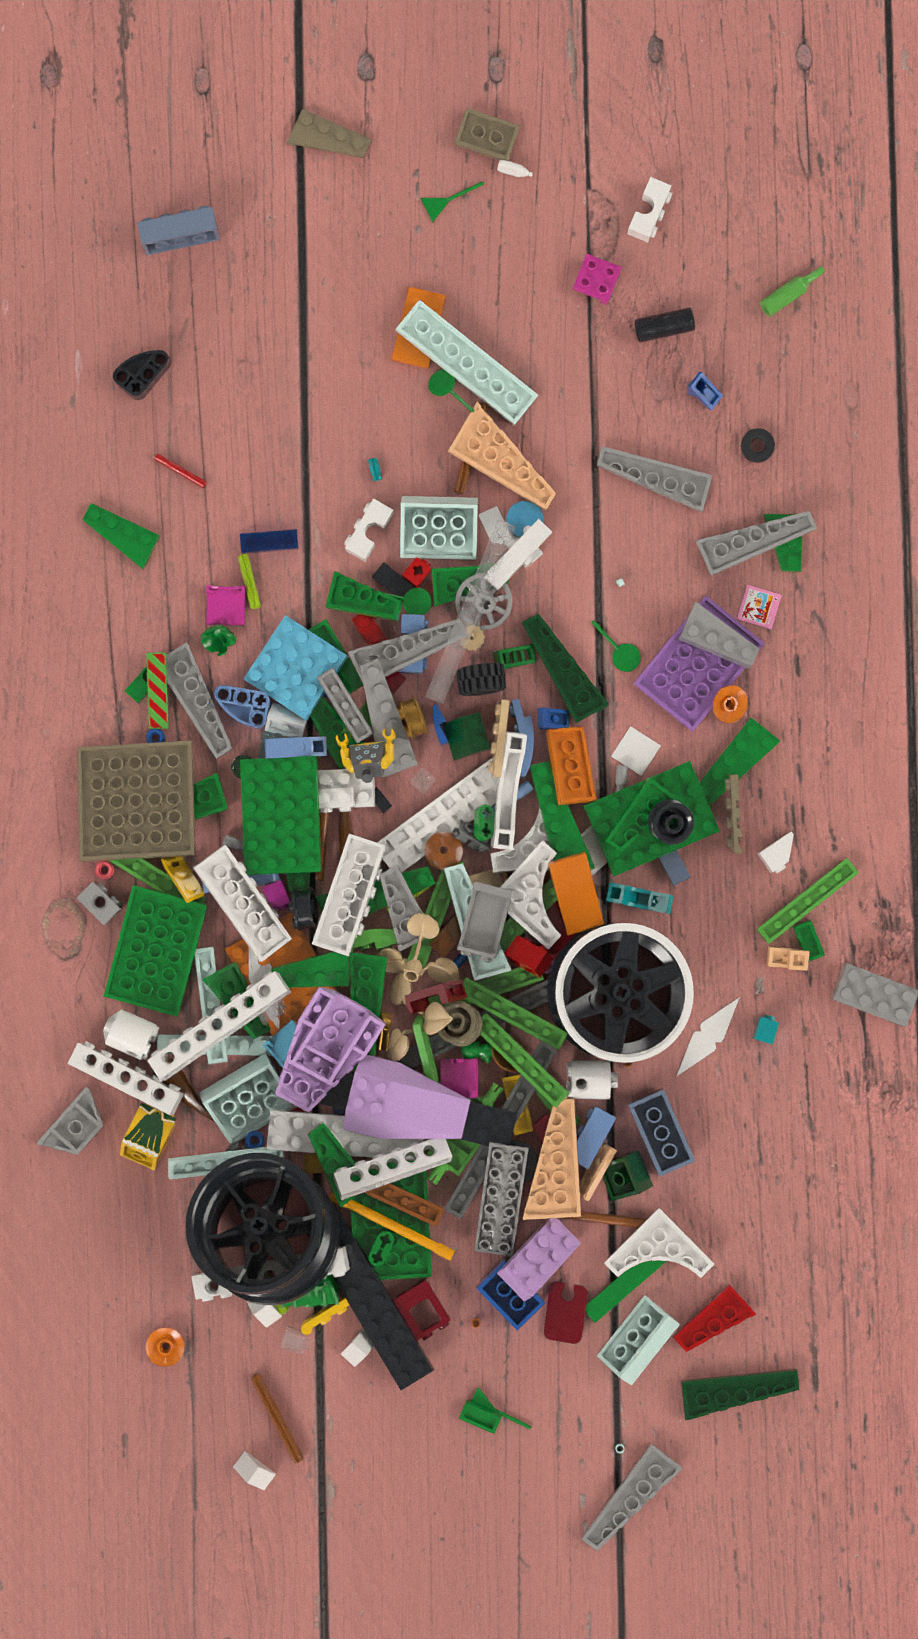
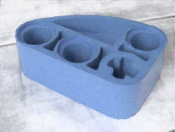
(246, 711)

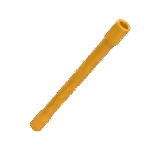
(438, 1248)

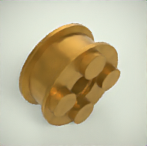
(414, 718)

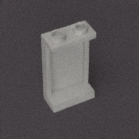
(484, 921)

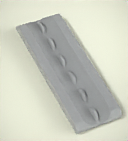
(501, 1199)

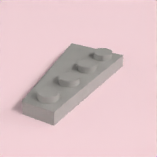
(401, 905)

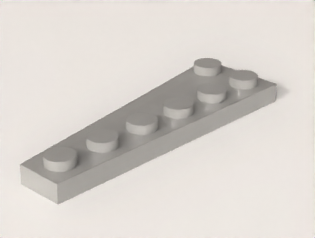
(671, 481)
(737, 546)
(404, 650)
(194, 696)
(640, 1485)

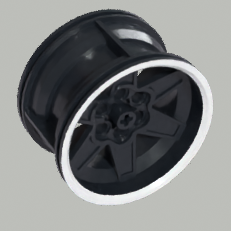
(672, 972)

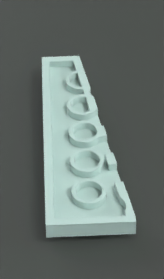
(461, 892)

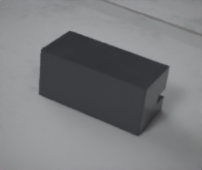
(381, 801)

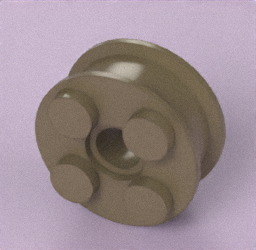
(469, 1028)

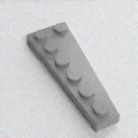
(385, 716)

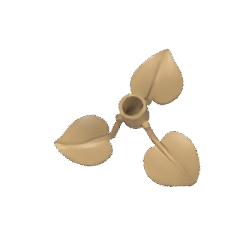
(441, 971)
(434, 1019)

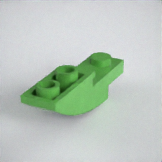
(381, 937)

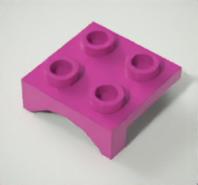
(597, 278)
(225, 605)
(460, 1076)

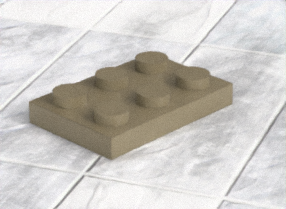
(487, 135)

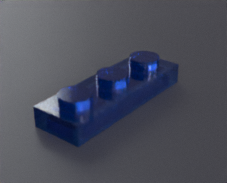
(269, 541)

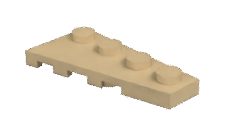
(499, 732)

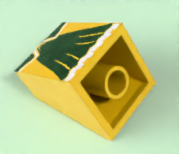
(147, 1136)

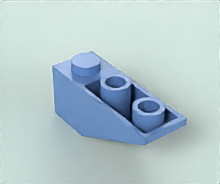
(295, 747)

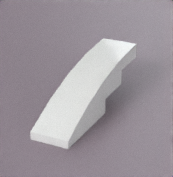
(520, 552)

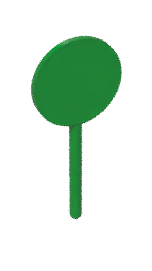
(442, 383)
(415, 601)
(625, 656)

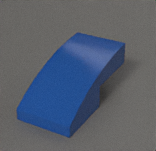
(438, 720)

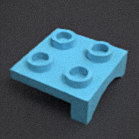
(280, 1043)

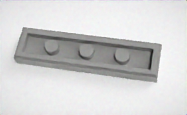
(344, 705)

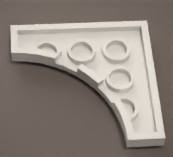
(511, 859)
(527, 898)
(659, 1240)

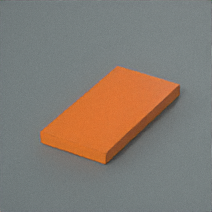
(404, 351)
(570, 765)
(576, 893)

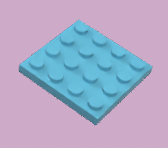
(290, 667)

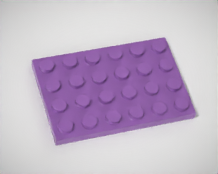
(686, 677)

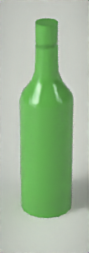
(788, 292)

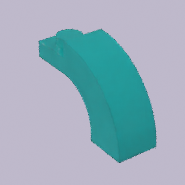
(639, 898)

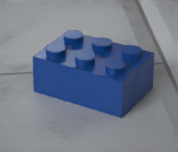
(506, 1300)

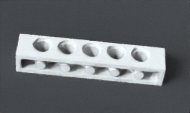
(80, 1060)
(348, 1188)

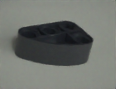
(136, 368)

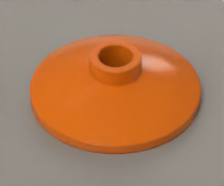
(736, 707)
(161, 1356)

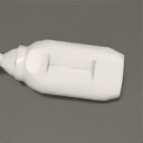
(513, 169)

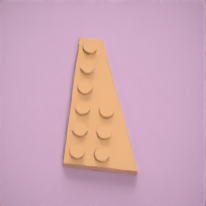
(493, 453)
(556, 1176)

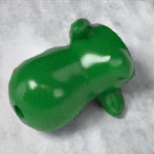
(478, 1050)

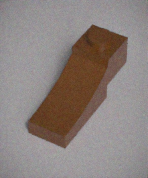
(447, 937)

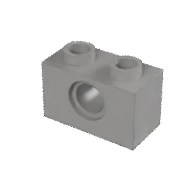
(89, 898)

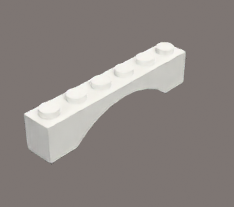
(507, 791)

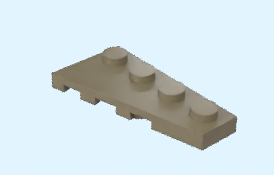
(322, 134)
(734, 813)

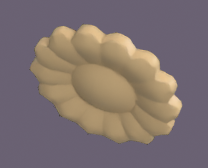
(476, 639)

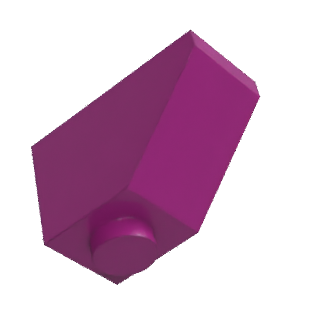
(277, 895)

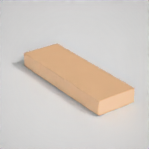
(596, 1171)

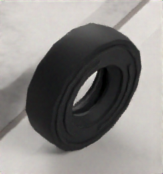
(746, 445)

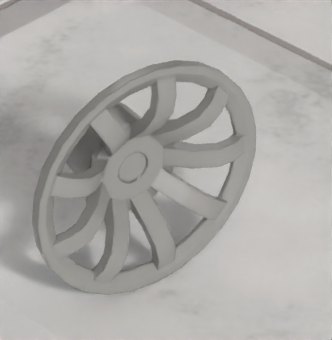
(489, 604)

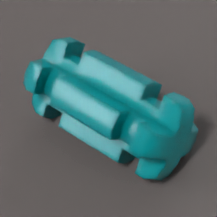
(375, 469)

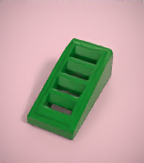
(505, 652)

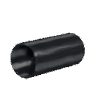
(669, 323)

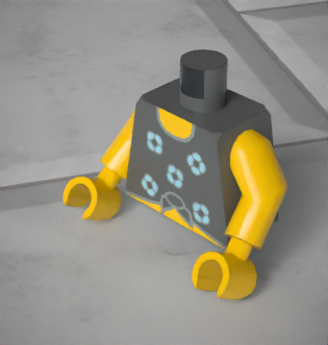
(368, 759)

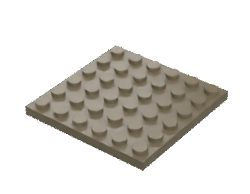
(136, 801)

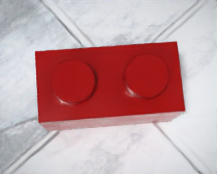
(529, 956)

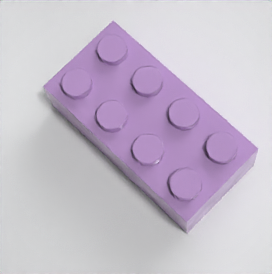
(539, 1258)

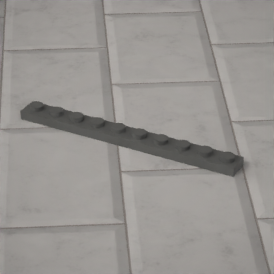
(527, 999)
(516, 1103)

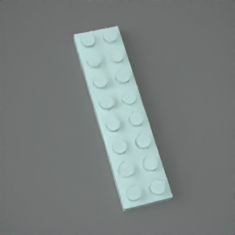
(466, 362)

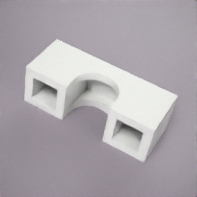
(643, 225)
(375, 515)

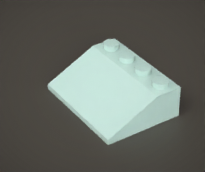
(438, 527)
(244, 1099)

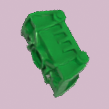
(325, 1293)

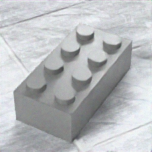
(874, 994)

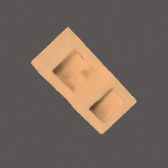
(787, 958)

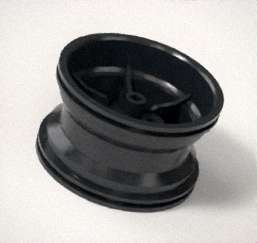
(227, 1183)

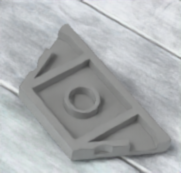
(75, 1125)

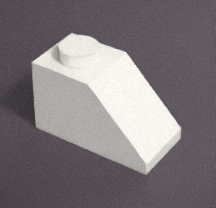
(777, 854)

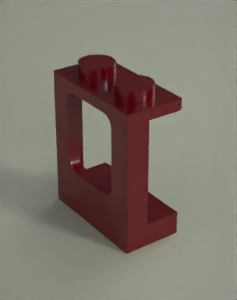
(448, 993)
(412, 1297)

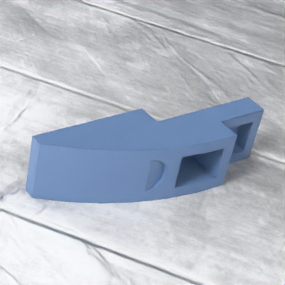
(525, 726)

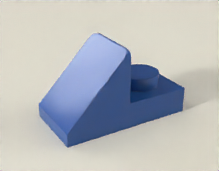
(705, 391)
(552, 718)

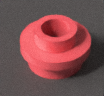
(98, 869)

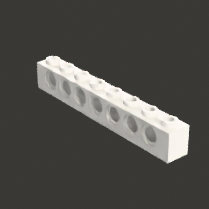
(159, 1058)
(204, 1291)

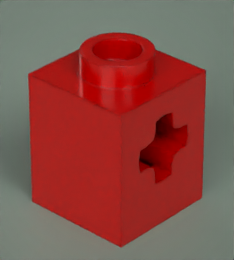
(417, 580)

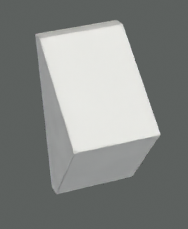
(265, 1313)
(358, 1348)
(253, 1471)

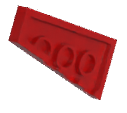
(719, 1315)

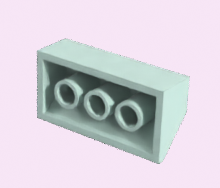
(638, 1340)

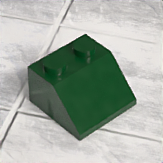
(466, 736)
(627, 1176)

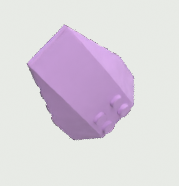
(325, 1046)
(402, 1104)

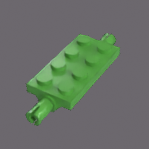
(463, 1150)

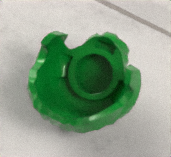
(217, 639)

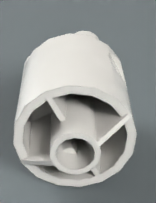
(130, 1034)
(597, 1079)

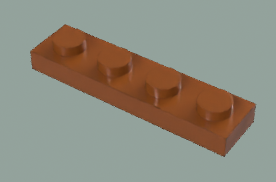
(408, 1203)

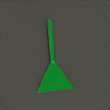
(435, 205)
(480, 1398)

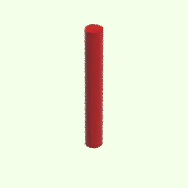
(181, 471)

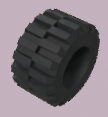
(481, 679)

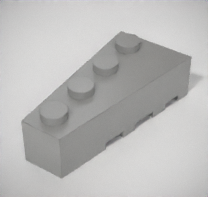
(716, 637)

